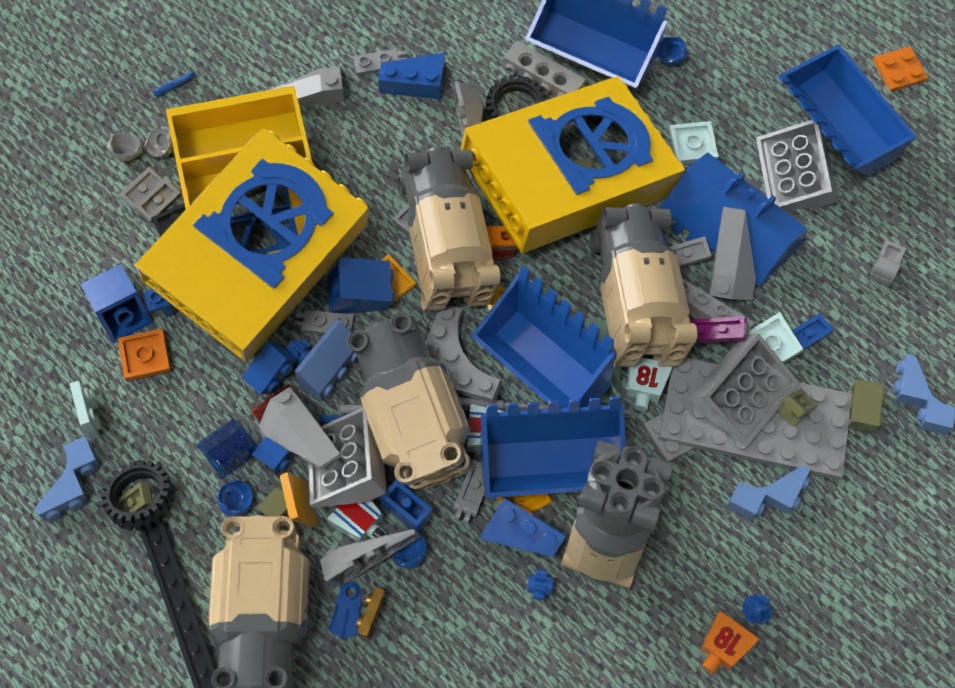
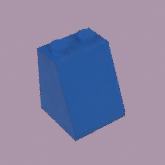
(359, 285)
(116, 303)

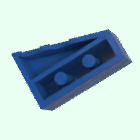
(413, 76)
(522, 529)

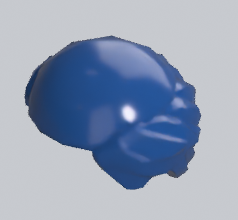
(672, 51)
(235, 498)
(412, 554)

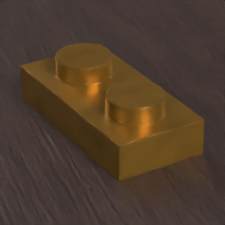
(373, 603)

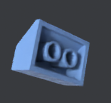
(326, 362)

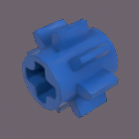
(299, 350)
(540, 584)
(757, 609)

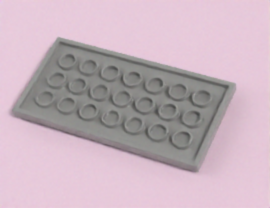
(813, 442)

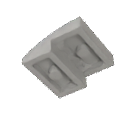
(149, 194)

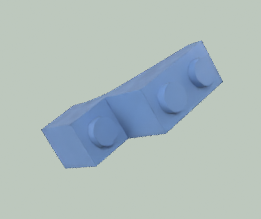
(914, 391)
(68, 490)
(780, 495)

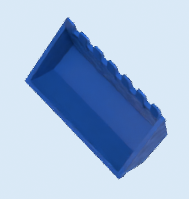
(602, 35)
(849, 110)
(699, 204)
(547, 344)
(546, 447)

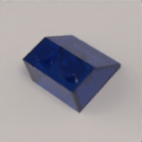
(227, 448)

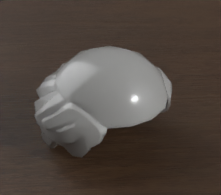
(159, 142)
(124, 146)

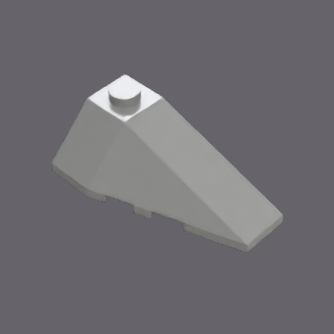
(317, 87)
(468, 105)
(733, 263)
(295, 429)
(352, 560)

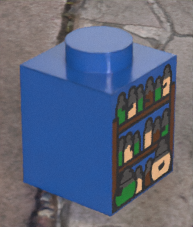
(271, 456)

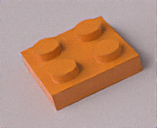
(900, 69)
(144, 355)

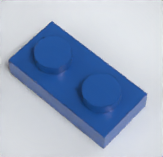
(812, 331)

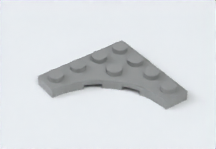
(445, 347)

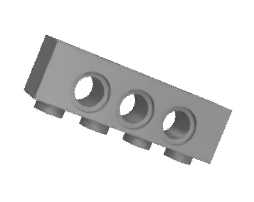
(557, 78)

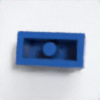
(269, 368)
(406, 506)

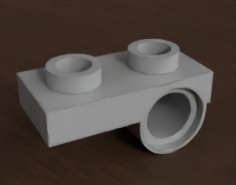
(887, 263)

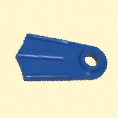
(346, 612)

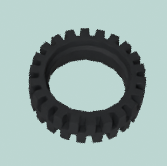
(512, 85)
(146, 515)

